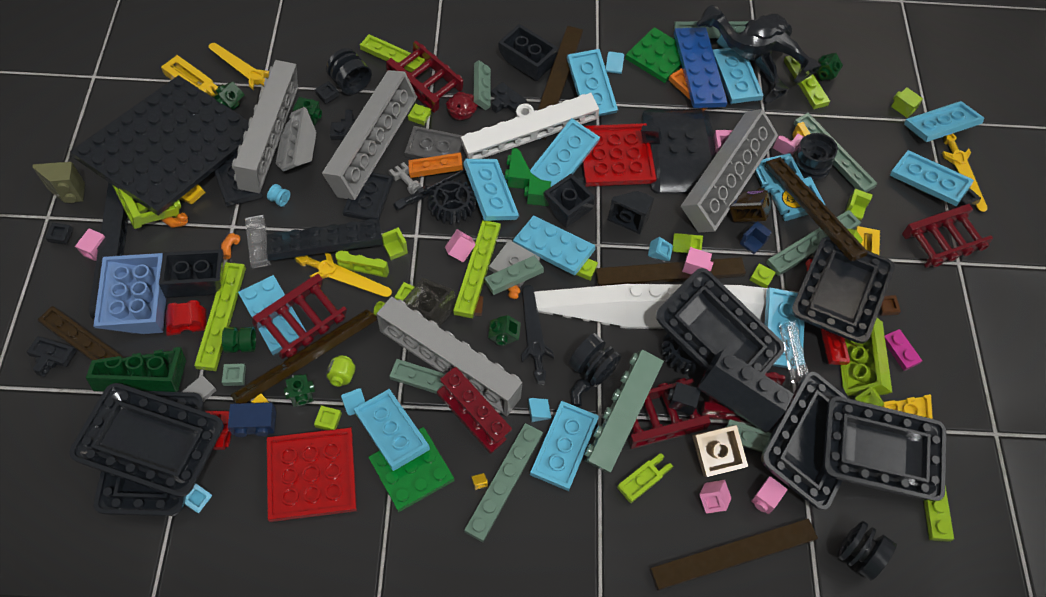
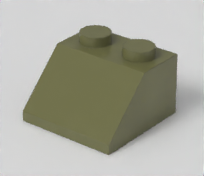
(62, 180)

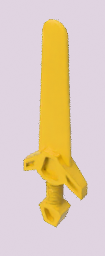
(255, 76)
(961, 163)
(329, 269)

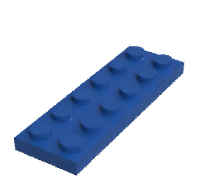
(700, 68)

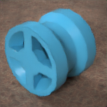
(278, 195)

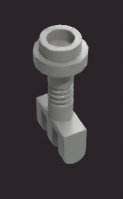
(402, 173)

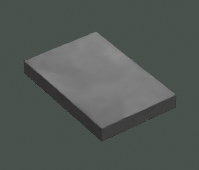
(431, 143)

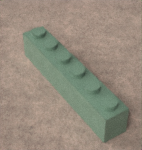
(623, 411)

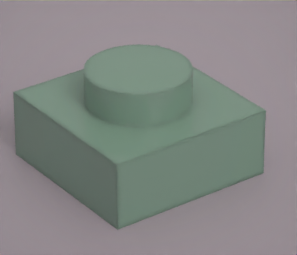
(233, 374)

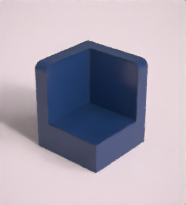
(755, 237)

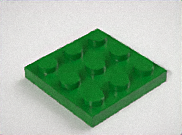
(656, 55)
(414, 479)

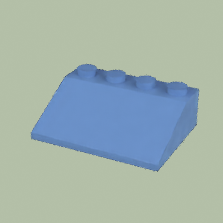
(131, 294)

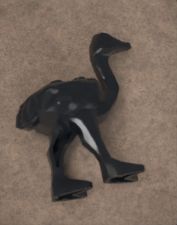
(757, 44)

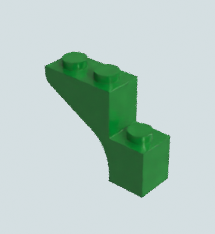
(521, 177)

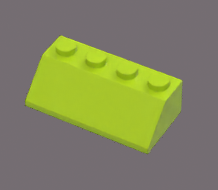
(867, 365)

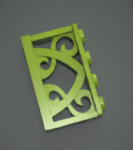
(136, 211)

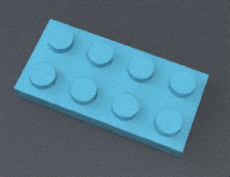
(737, 76)
(591, 77)
(944, 121)
(565, 153)
(932, 178)
(490, 189)
(554, 245)
(261, 296)
(778, 312)
(391, 429)
(564, 446)

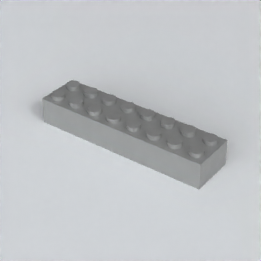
(265, 127)
(370, 135)
(729, 171)
(445, 352)

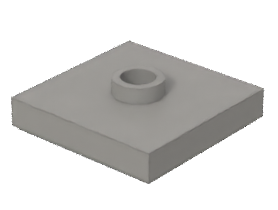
(510, 255)

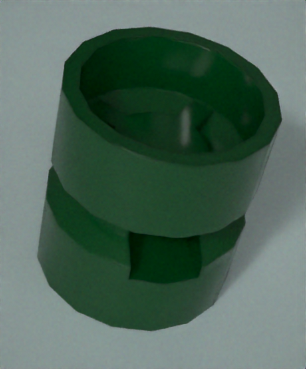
(238, 339)

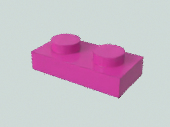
(902, 350)

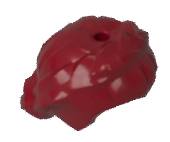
(467, 105)

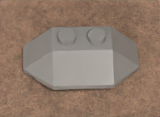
(296, 141)

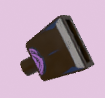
(751, 206)

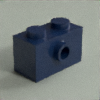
(252, 419)

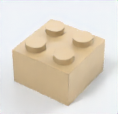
(720, 451)

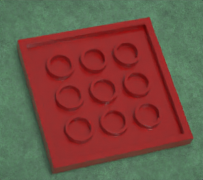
(619, 157)
(310, 474)

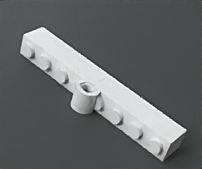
(529, 126)

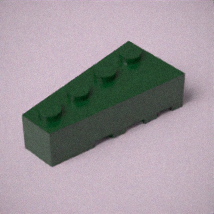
(143, 372)

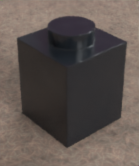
(683, 398)

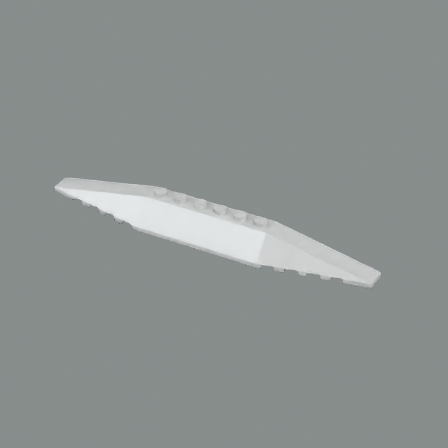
(630, 304)

